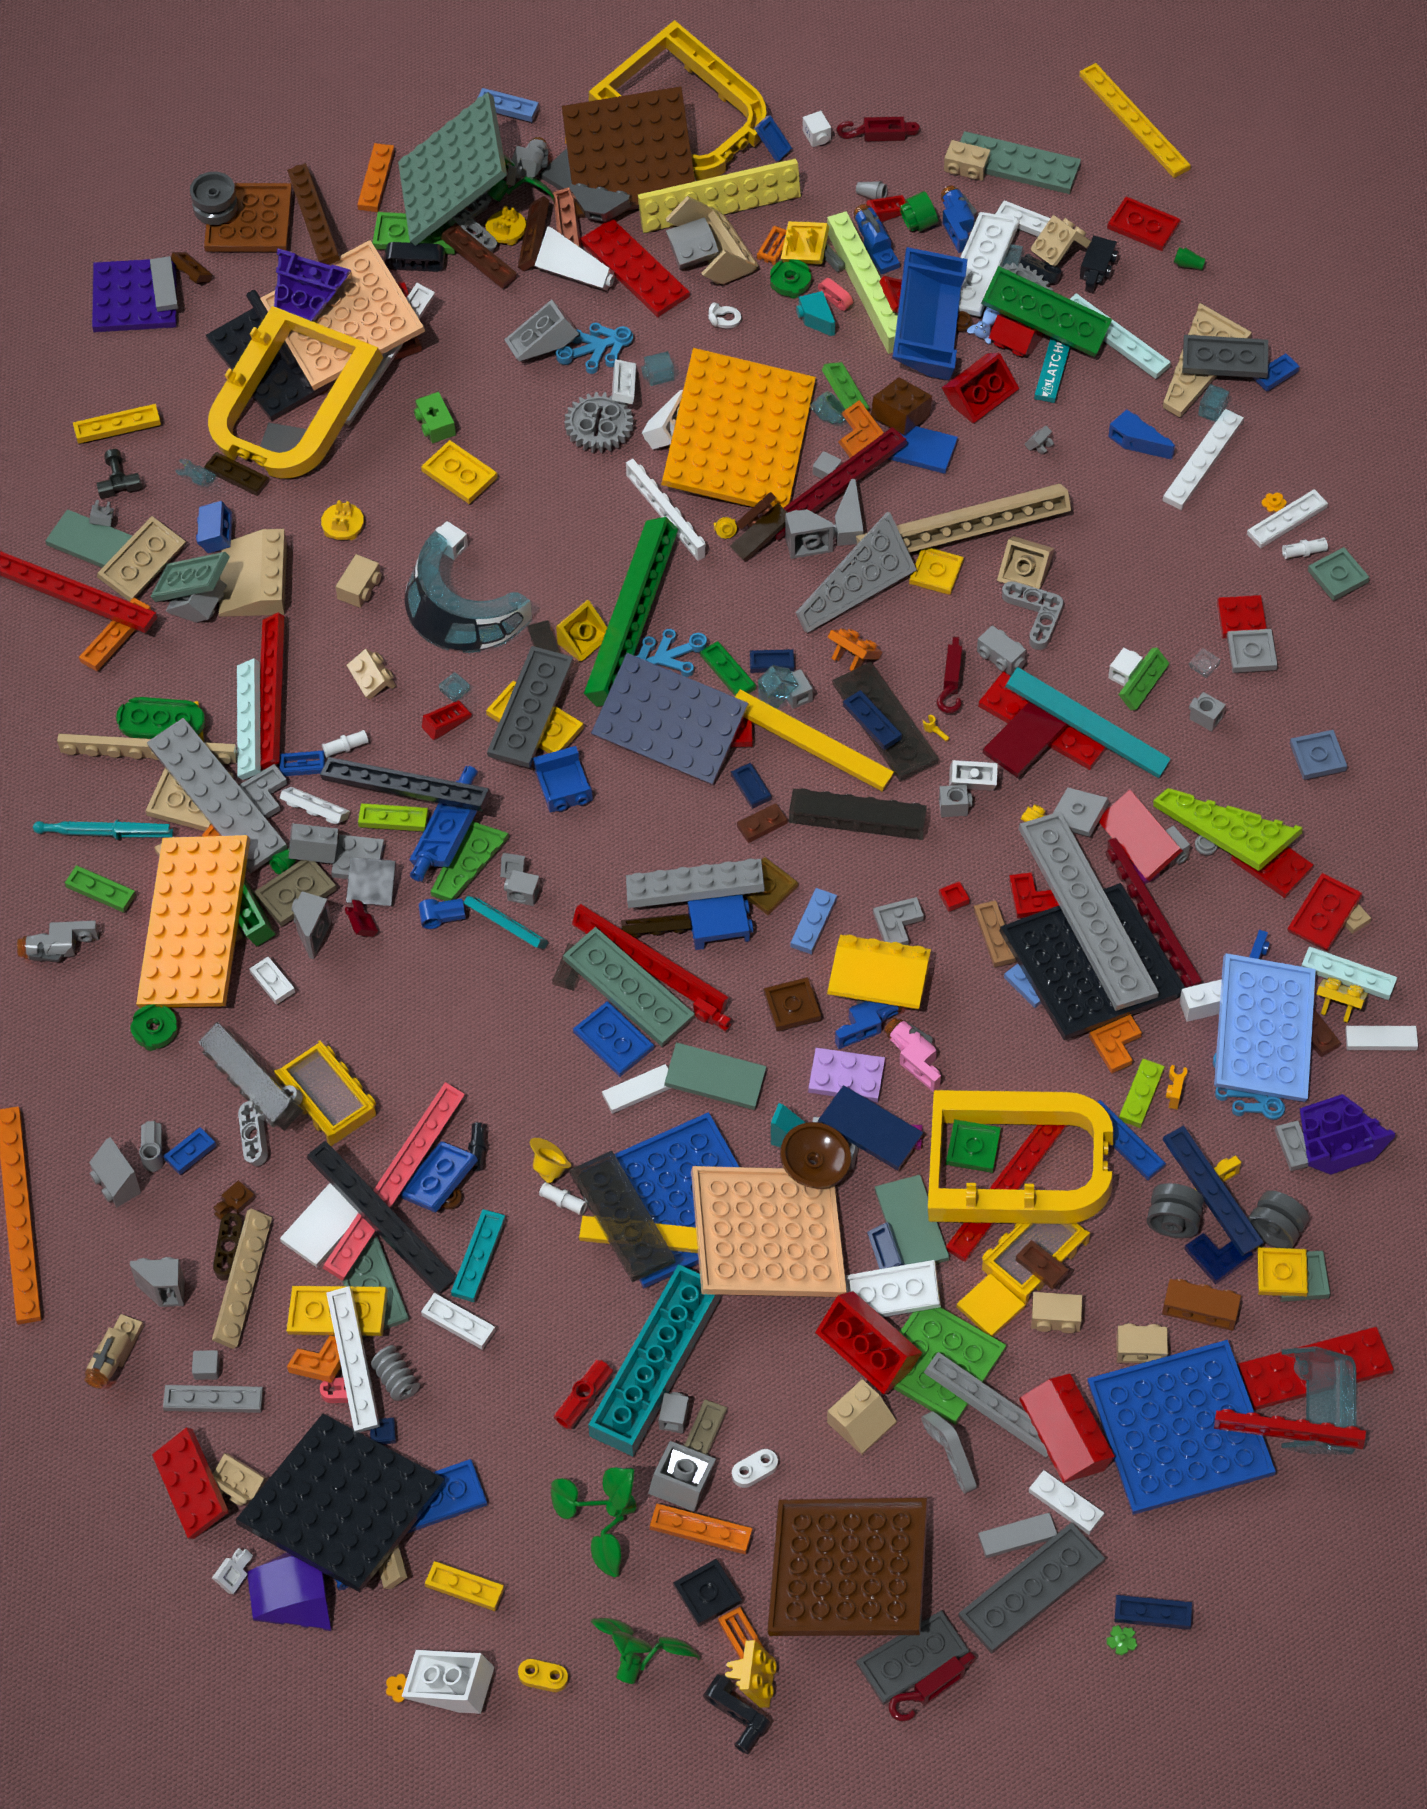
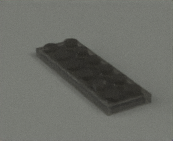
(912, 752)
(622, 1216)

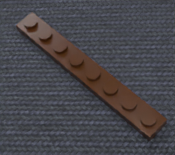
(313, 214)

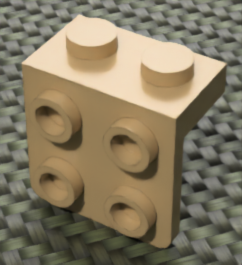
(1056, 240)

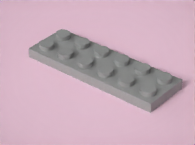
(694, 883)

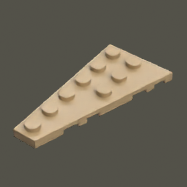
(1188, 387)

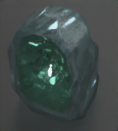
(828, 408)

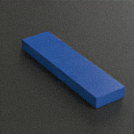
(1133, 1148)

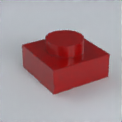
(954, 896)

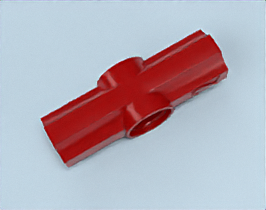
(575, 1405)

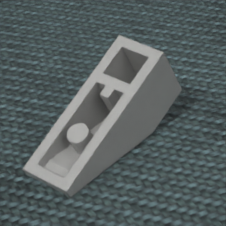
(848, 517)

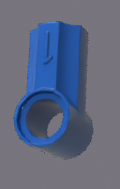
(434, 912)

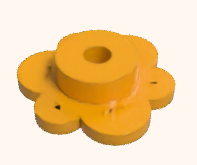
(1274, 502)
(393, 1684)

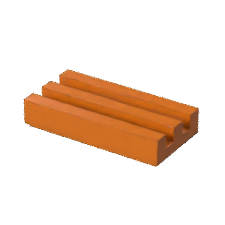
(769, 257)
(730, 1616)

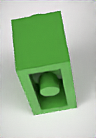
(434, 417)

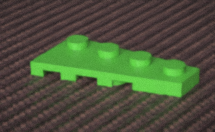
(472, 855)

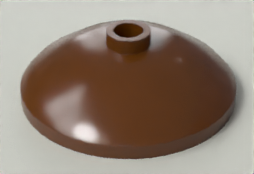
(816, 1143)

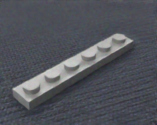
(985, 1400)

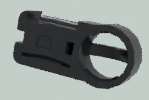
(1049, 272)

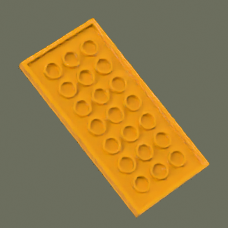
(193, 921)

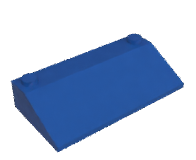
(929, 312)

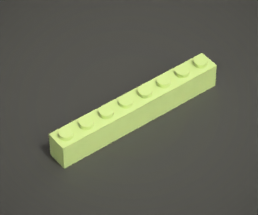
(863, 276)

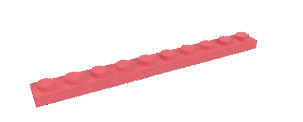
(396, 1177)

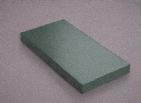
(86, 540)
(190, 576)
(715, 1076)
(906, 1209)
(373, 1271)

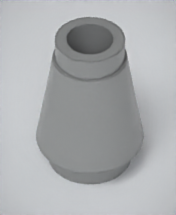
(872, 190)

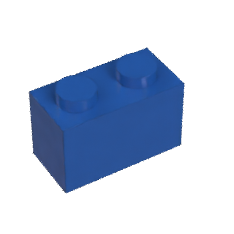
(214, 527)

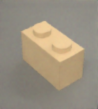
(358, 581)
(1056, 1312)
(1141, 1343)

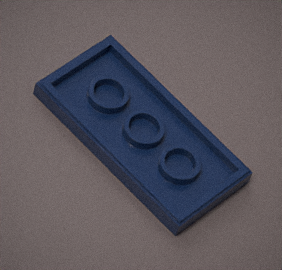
(871, 1127)

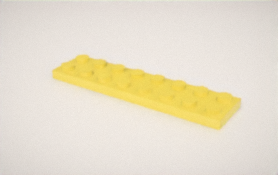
(724, 193)

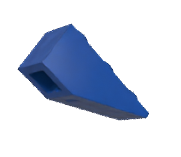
(1138, 436)

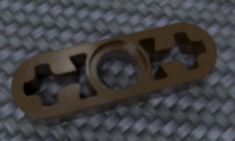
(223, 1237)

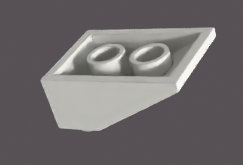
(449, 1680)

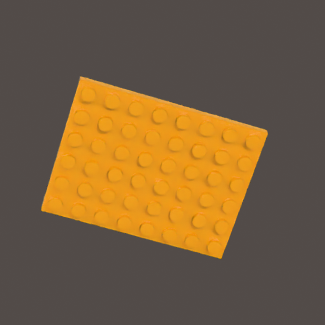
(738, 429)

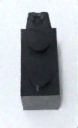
(1098, 262)

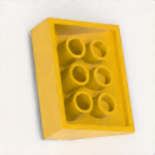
(879, 971)

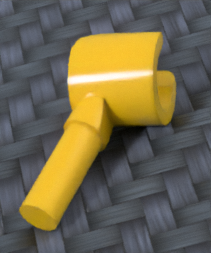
(932, 727)

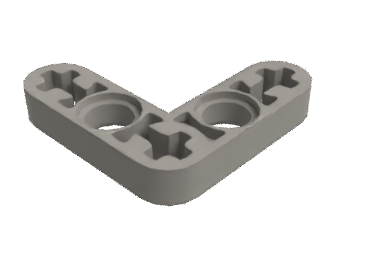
(467, 221)
(1044, 610)
(259, 1140)
(948, 1438)

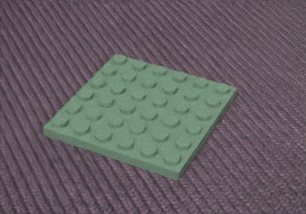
(452, 168)

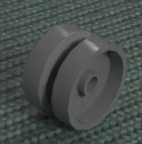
(213, 198)
(1175, 1210)
(1278, 1219)

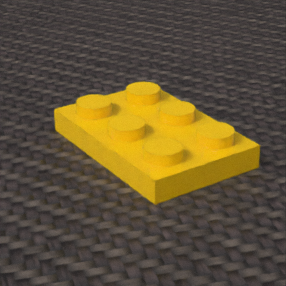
(459, 472)

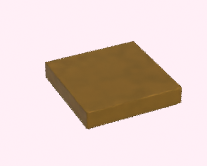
(777, 888)

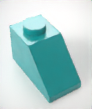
(816, 313)
(782, 1123)

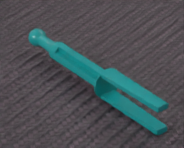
(116, 829)

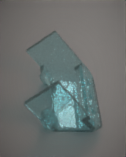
(1329, 1394)

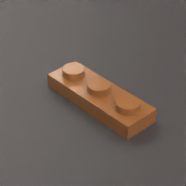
(989, 921)

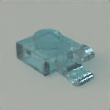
(197, 473)

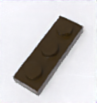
(656, 925)

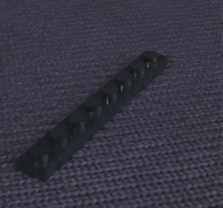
(405, 784)
(381, 1217)

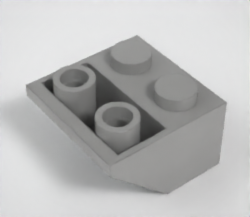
(160, 1280)

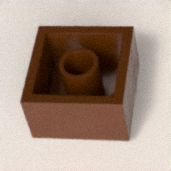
(901, 405)

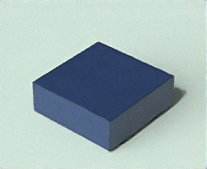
(385, 1433)

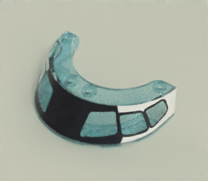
(453, 620)

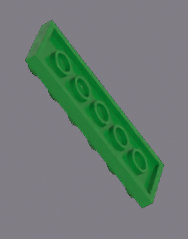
(1046, 311)

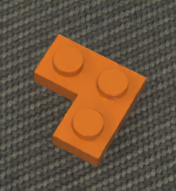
(864, 429)
(1111, 1039)
(317, 1365)

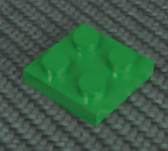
(973, 1146)

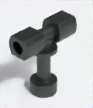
(117, 479)

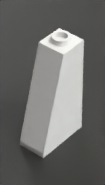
(568, 260)

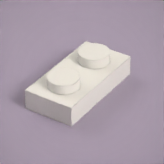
(272, 980)

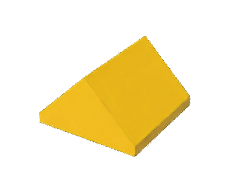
(581, 631)

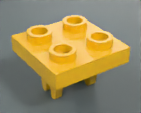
(805, 242)
(1334, 990)
(754, 1673)

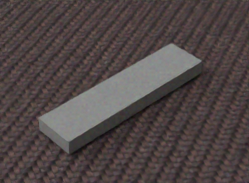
(213, 1398)

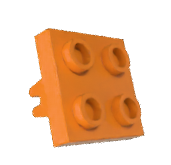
(851, 641)

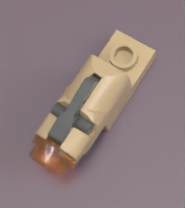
(112, 1351)

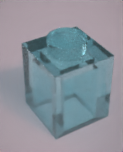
(658, 368)
(1213, 403)

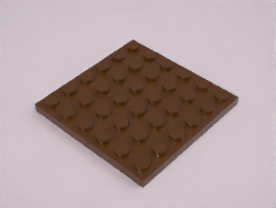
(629, 143)
(848, 1567)

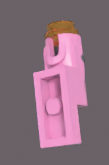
(916, 1051)

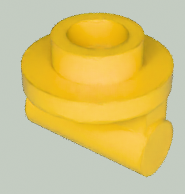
(725, 527)
(1033, 813)

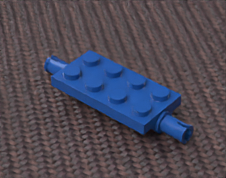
(443, 833)

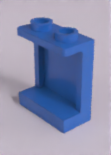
(562, 779)
(719, 919)

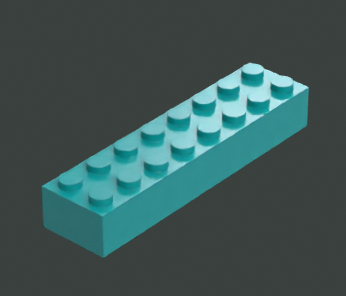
(653, 1362)

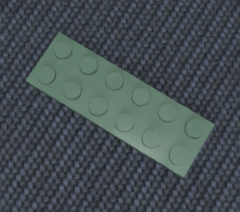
(1027, 163)
(628, 986)

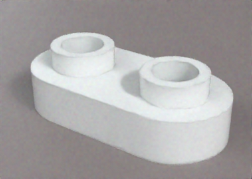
(755, 1467)

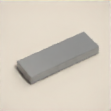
(163, 283)
(1017, 1535)

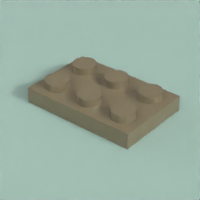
(281, 891)

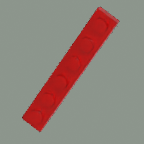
(1296, 1430)

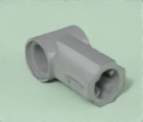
(151, 1146)

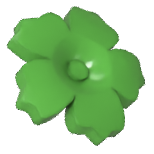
(1121, 1640)

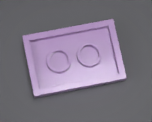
(838, 1068)

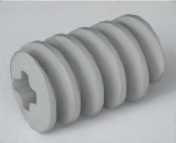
(393, 1374)

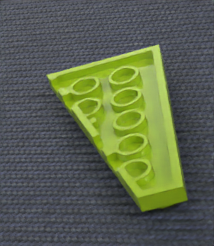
(1230, 828)

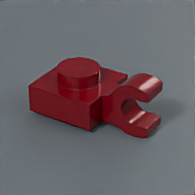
(361, 922)

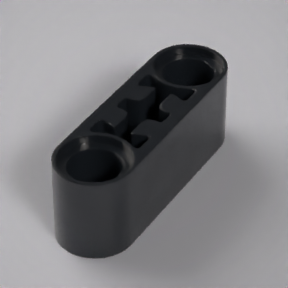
(414, 258)

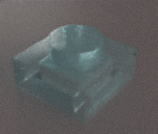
(454, 687)

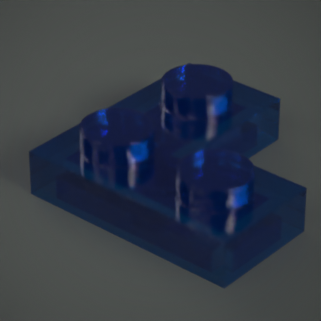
(1214, 1261)

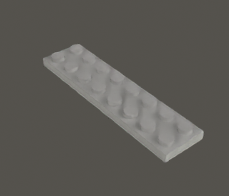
(215, 791)

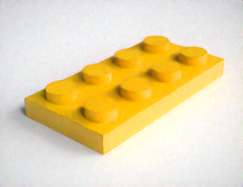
(559, 732)
(311, 1313)

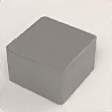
(825, 464)
(205, 1365)

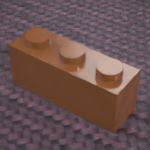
(1201, 1304)

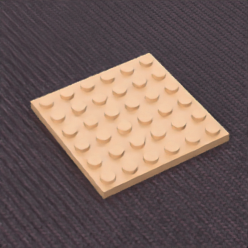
(363, 307)
(766, 1234)

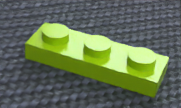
(393, 817)
(1141, 1093)

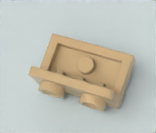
(966, 160)
(370, 673)
(238, 1480)

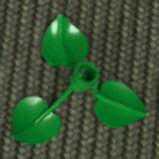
(501, 188)
(616, 1485)
(628, 1645)

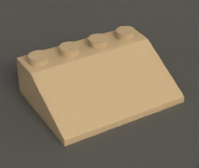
(255, 575)

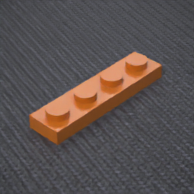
(376, 177)
(108, 642)
(701, 1528)

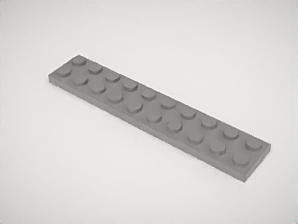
(1088, 911)

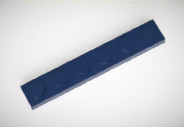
(1213, 1191)

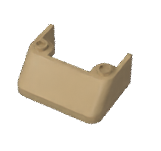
(733, 257)

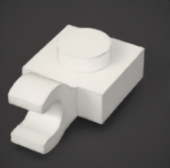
(231, 1571)

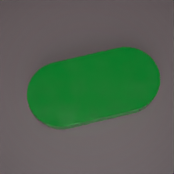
(150, 716)

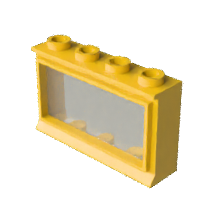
(328, 1092)
(1056, 1239)

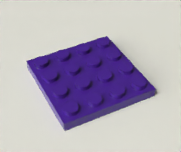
(127, 298)

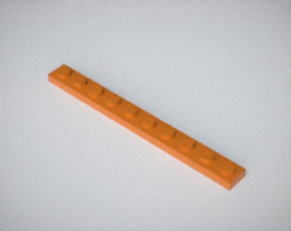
(18, 1217)

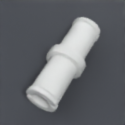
(1304, 548)
(345, 743)
(563, 1198)

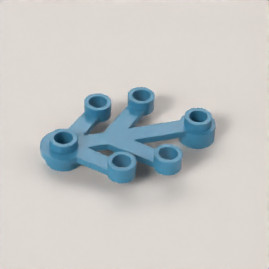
(619, 337)
(666, 657)
(1261, 1107)

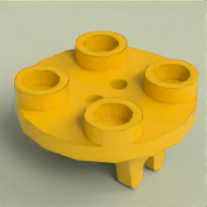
(506, 226)
(349, 524)

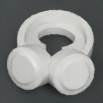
(715, 310)

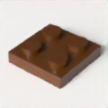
(792, 1004)

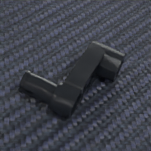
(720, 1696)

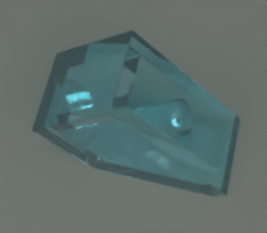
(776, 685)

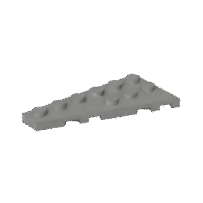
(867, 569)

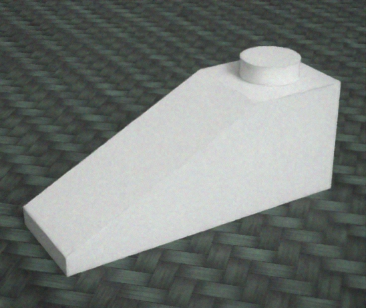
(661, 426)

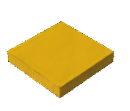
(936, 570)
(1282, 1271)
(990, 1305)

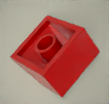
(1014, 335)

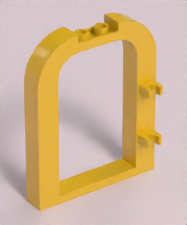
(713, 71)
(329, 418)
(1026, 1204)

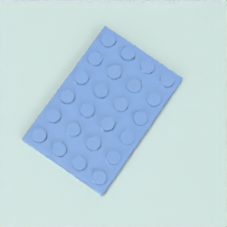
(1265, 1027)

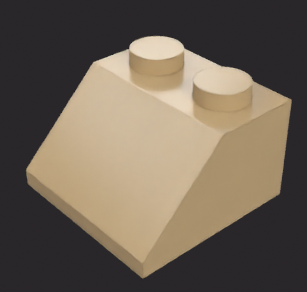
(1025, 562)
(861, 1417)

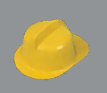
(548, 1159)

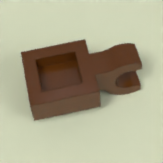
(235, 1199)

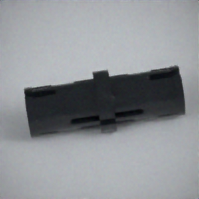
(477, 1144)

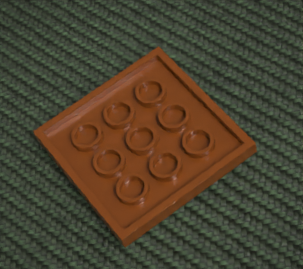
(258, 224)

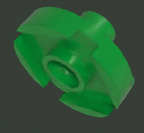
(793, 287)
(153, 1038)

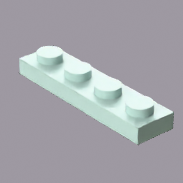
(1350, 973)

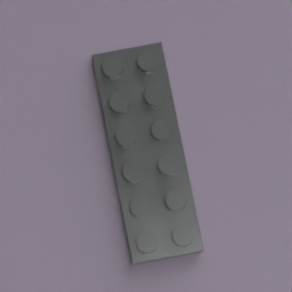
(530, 706)
(1031, 1587)

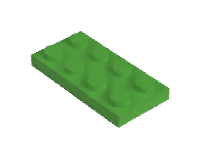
(394, 228)

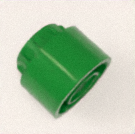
(918, 212)

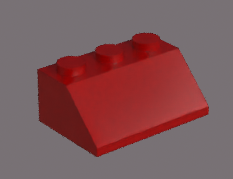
(981, 387)

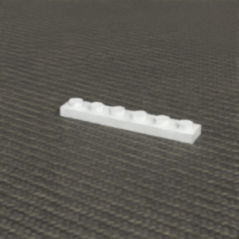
(1203, 459)
(663, 507)
(353, 1359)

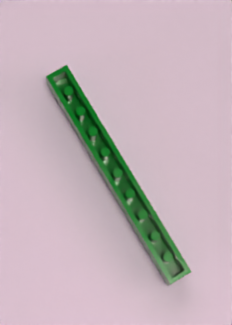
(632, 606)

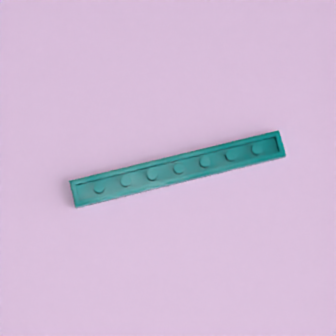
(1087, 722)

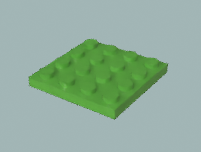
(957, 1340)

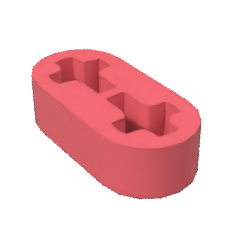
(835, 294)
(339, 1394)

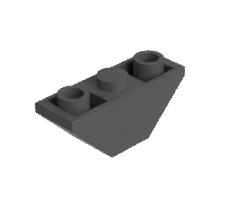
(599, 202)

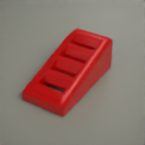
(884, 203)
(435, 728)

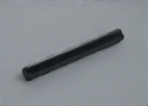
(261, 311)

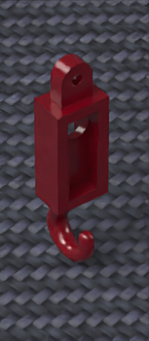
(880, 129)
(951, 677)
(932, 1685)

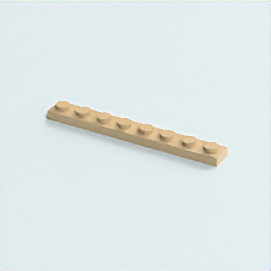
(129, 747)

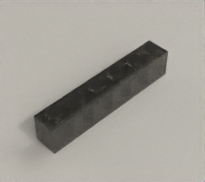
(857, 814)
(250, 1076)

